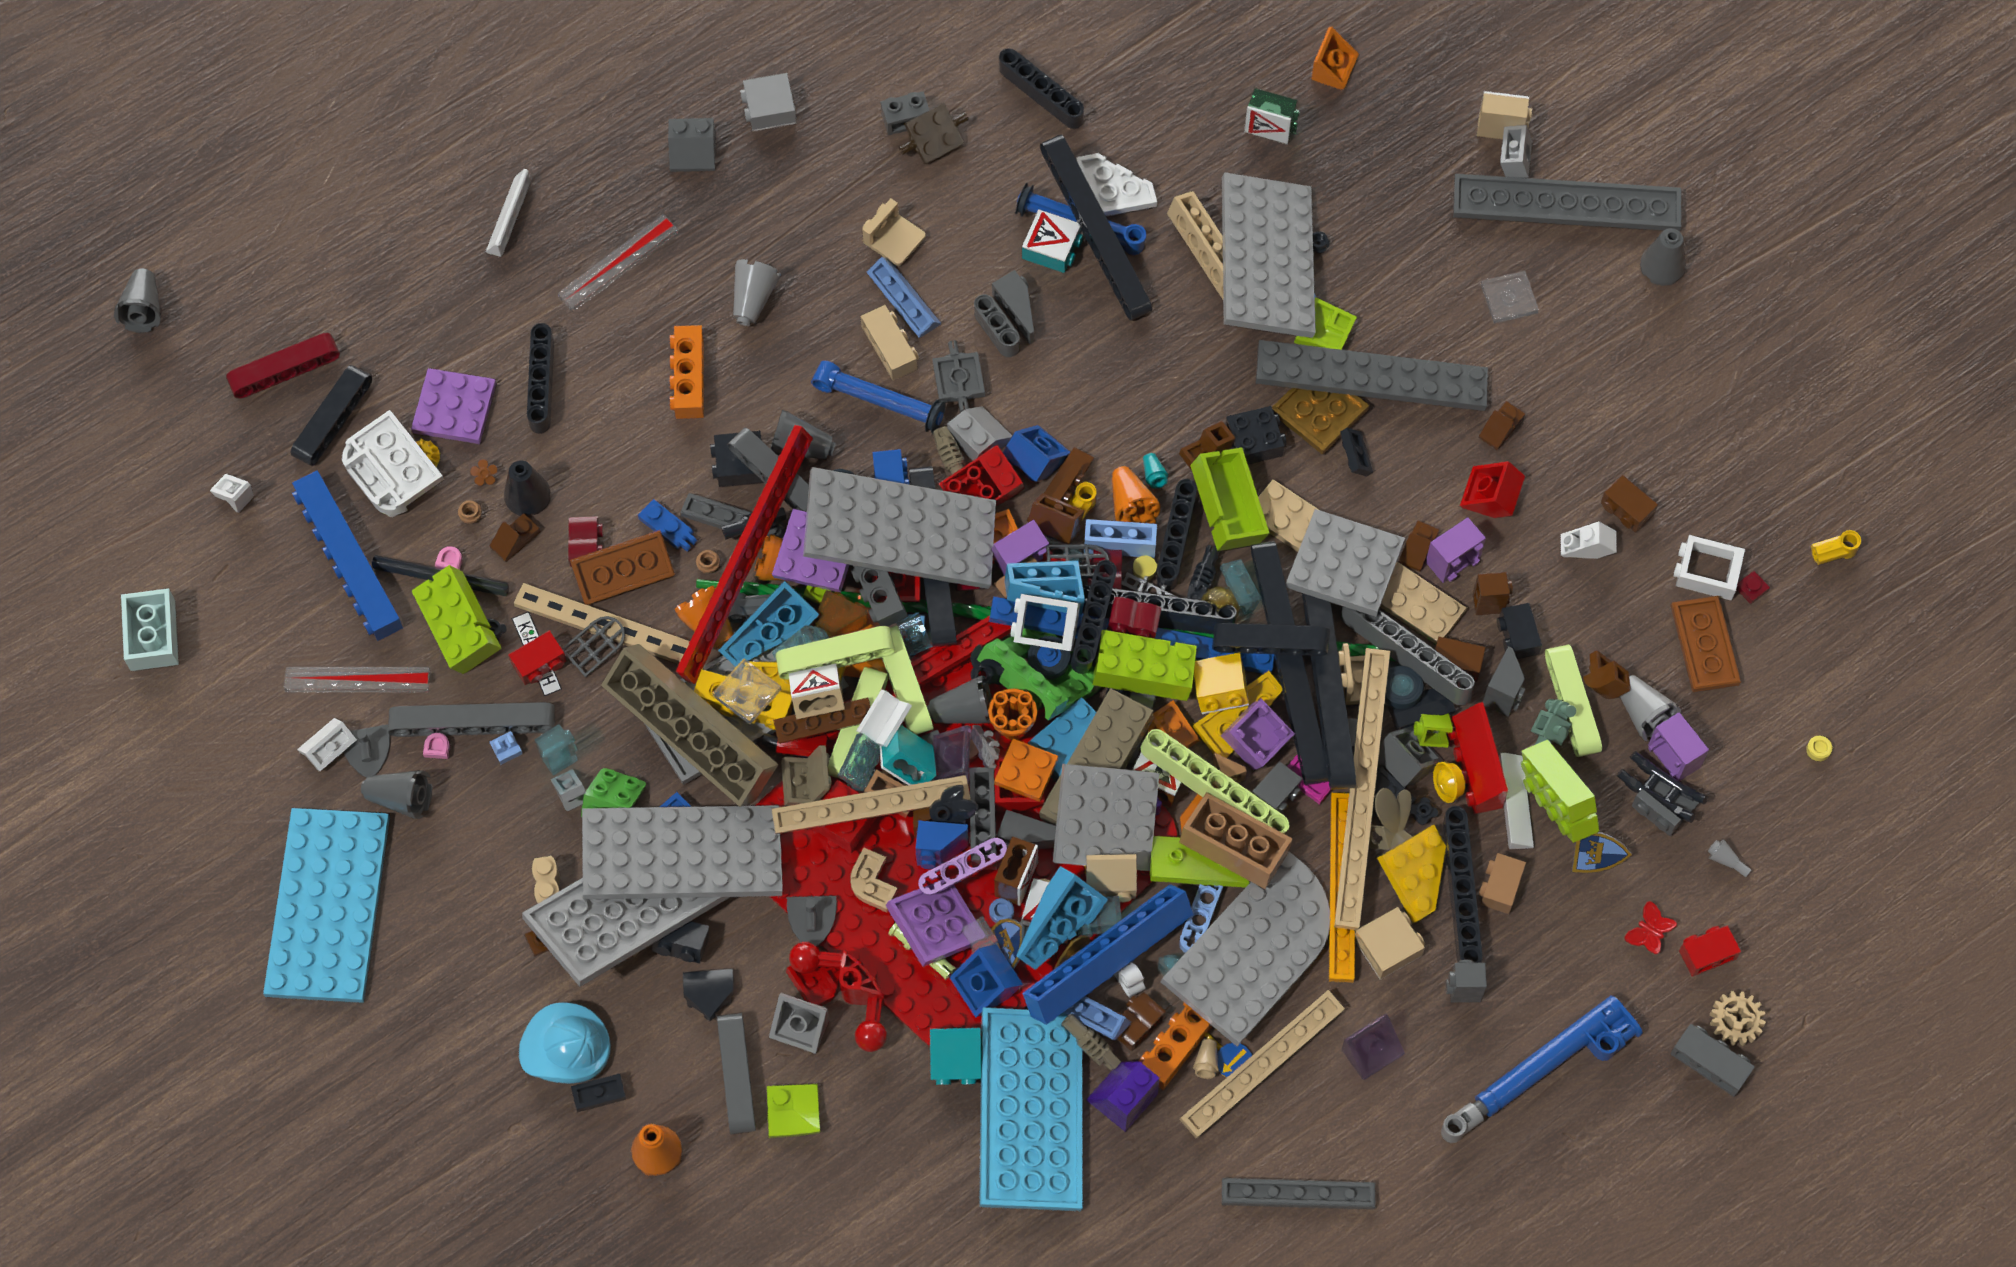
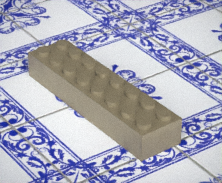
(689, 725)

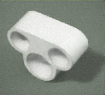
(1130, 979)

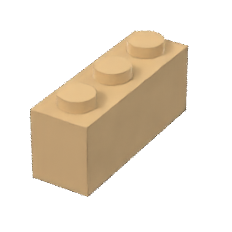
(889, 342)

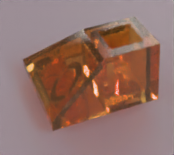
(840, 616)

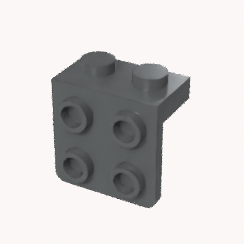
(1659, 814)

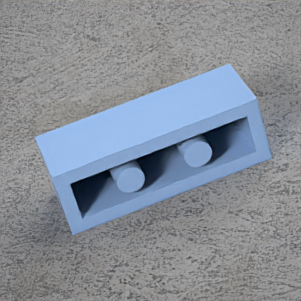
(1130, 537)

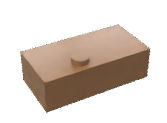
(1235, 840)

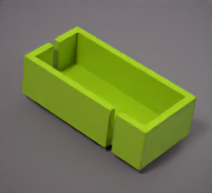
(1229, 499)
(454, 618)
(1144, 665)
(1559, 791)

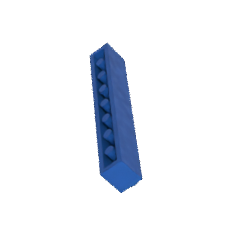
(347, 555)
(1107, 954)

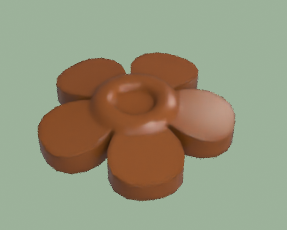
(484, 473)

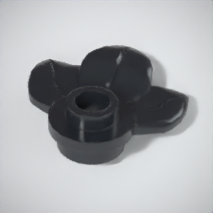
(991, 667)
(956, 807)

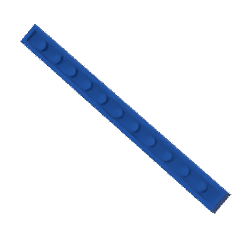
(1054, 622)

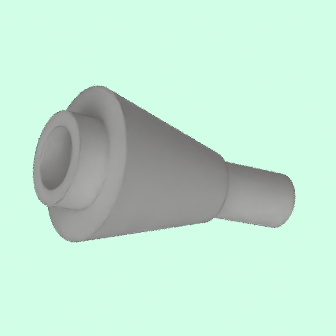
(1723, 854)

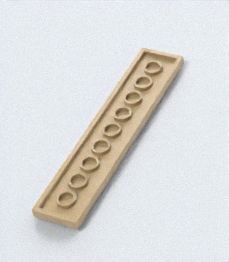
(1407, 594)

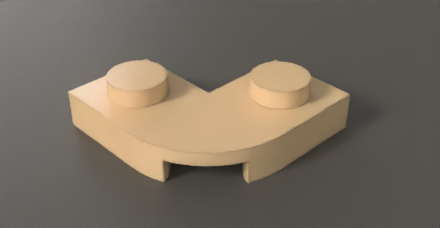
(865, 881)

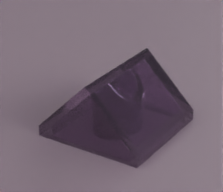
(952, 753)
(1373, 1047)

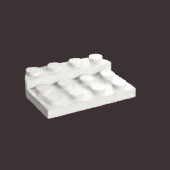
(389, 465)

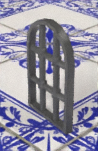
(1085, 555)
(585, 644)

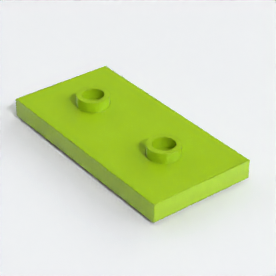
(1179, 864)

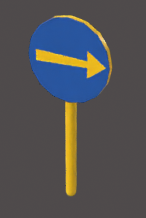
(1229, 1056)

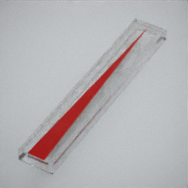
(617, 263)
(357, 679)

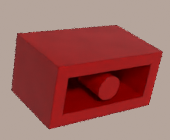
(537, 658)
(1709, 950)

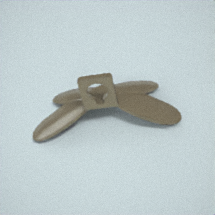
(1393, 815)

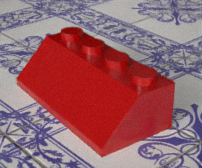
(1478, 759)

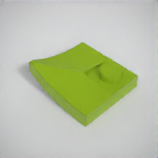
(1331, 327)
(792, 1110)

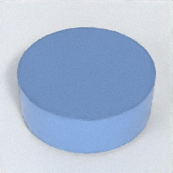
(1001, 909)

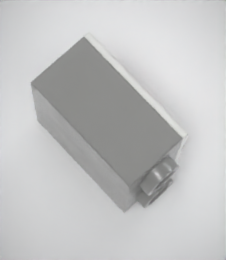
(768, 102)

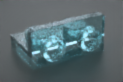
(1241, 585)
(860, 762)

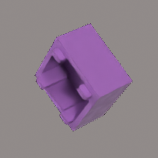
(1020, 545)
(1455, 550)
(1257, 734)
(1678, 747)

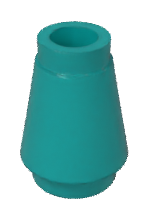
(1154, 471)

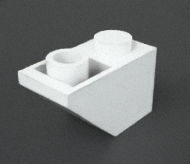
(1589, 542)

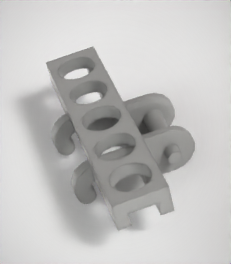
(1160, 591)
(985, 746)

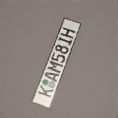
(527, 632)

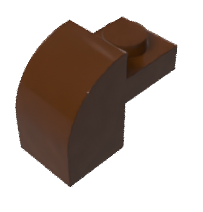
(1213, 439)
(1607, 677)

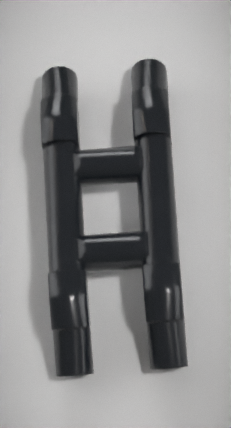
(1658, 775)

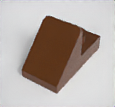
(1501, 425)
(513, 537)
(1417, 546)

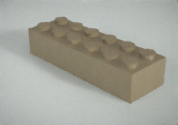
(1107, 741)

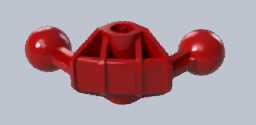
(856, 988)

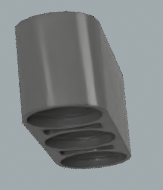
(993, 316)

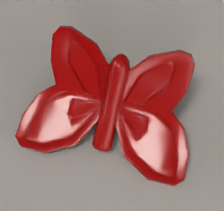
(1651, 930)

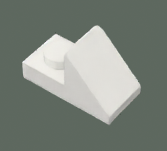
(234, 491)

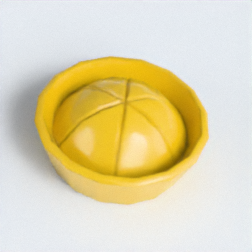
(1448, 781)

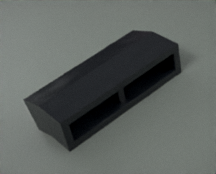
(1430, 703)

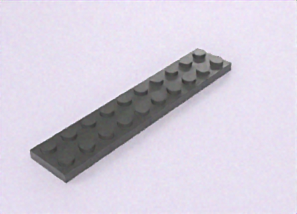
(1567, 202)
(1371, 375)

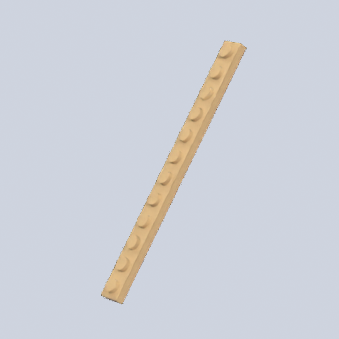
(1362, 797)

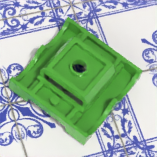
(1052, 694)

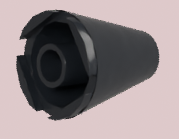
(525, 489)

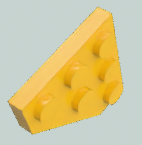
(1416, 871)

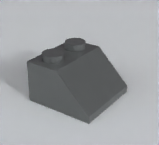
(691, 144)
(1505, 687)
(1406, 758)

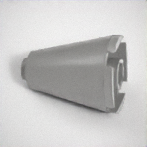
(752, 290)
(1647, 707)

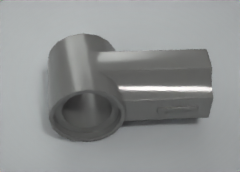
(745, 606)

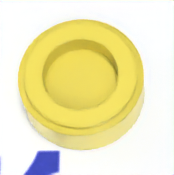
(1144, 566)
(1819, 748)

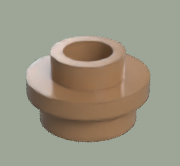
(469, 506)
(707, 555)

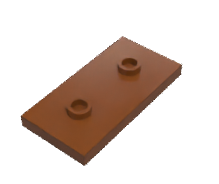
(622, 567)
(1705, 644)

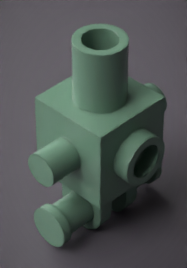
(1553, 723)

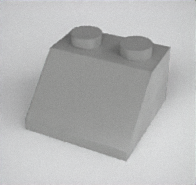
(977, 432)

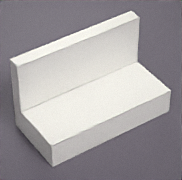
(884, 718)
(327, 744)

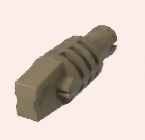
(948, 450)
(1091, 1043)

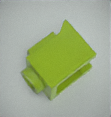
(1432, 730)

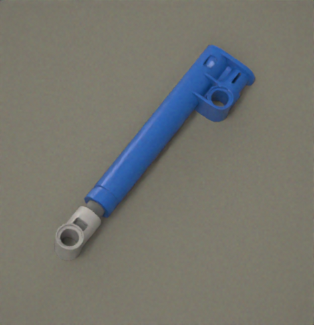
(1604, 1023)

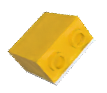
(1220, 683)

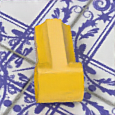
(1084, 504)
(1835, 549)

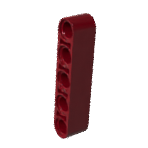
(282, 365)

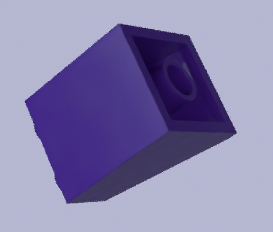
(1125, 1093)

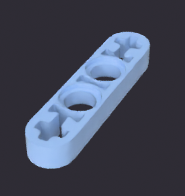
(1203, 909)

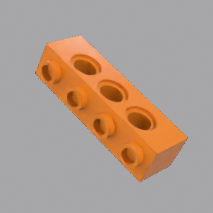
(690, 404)
(1178, 1051)

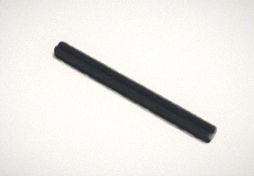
(426, 572)

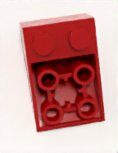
(986, 477)

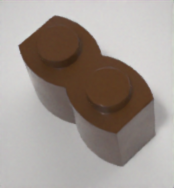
(1144, 1018)

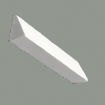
(509, 214)
(1516, 803)

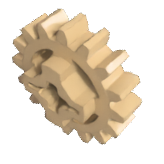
(1741, 1009)

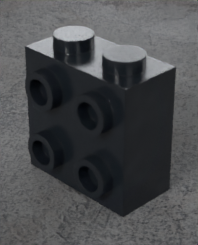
(1257, 434)
(729, 468)

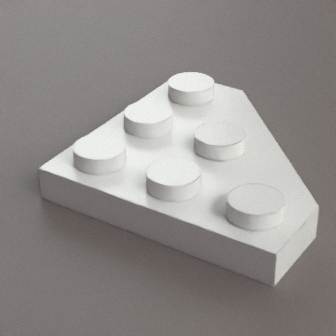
(1116, 186)

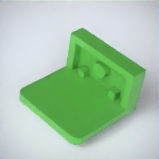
(613, 790)

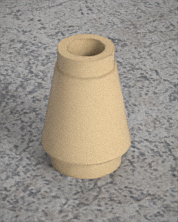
(1206, 1062)

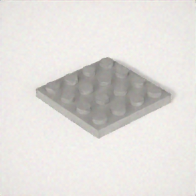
(1345, 562)
(1105, 814)

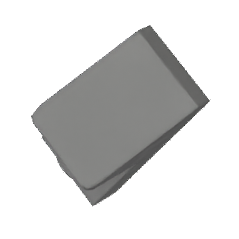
(569, 789)

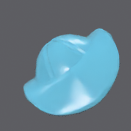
(564, 1044)

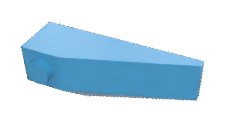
(769, 625)
(1060, 913)

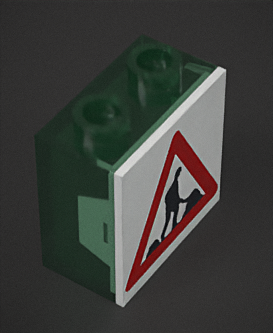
(1271, 116)

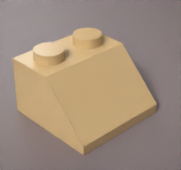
(1112, 875)

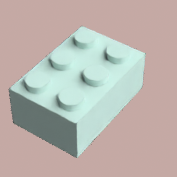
(149, 629)

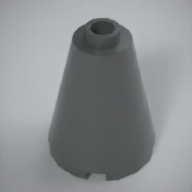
(1665, 258)
(139, 303)
(820, 445)
(963, 704)
(401, 792)

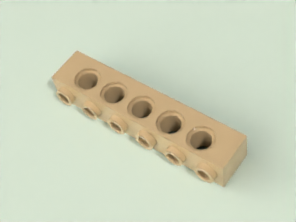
(1200, 235)

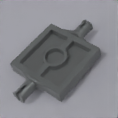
(958, 376)

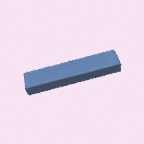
(903, 297)
(1098, 1017)

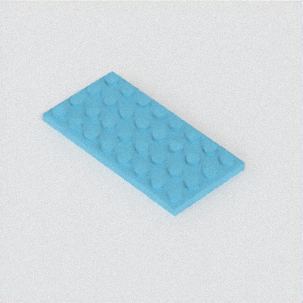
(327, 905)
(1030, 1113)

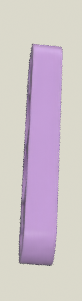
(961, 863)

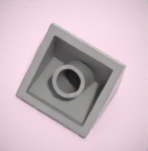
(799, 1023)

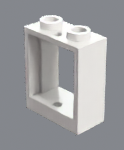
(1704, 584)
(1070, 624)

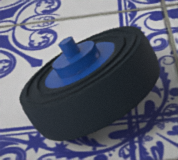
(1049, 661)

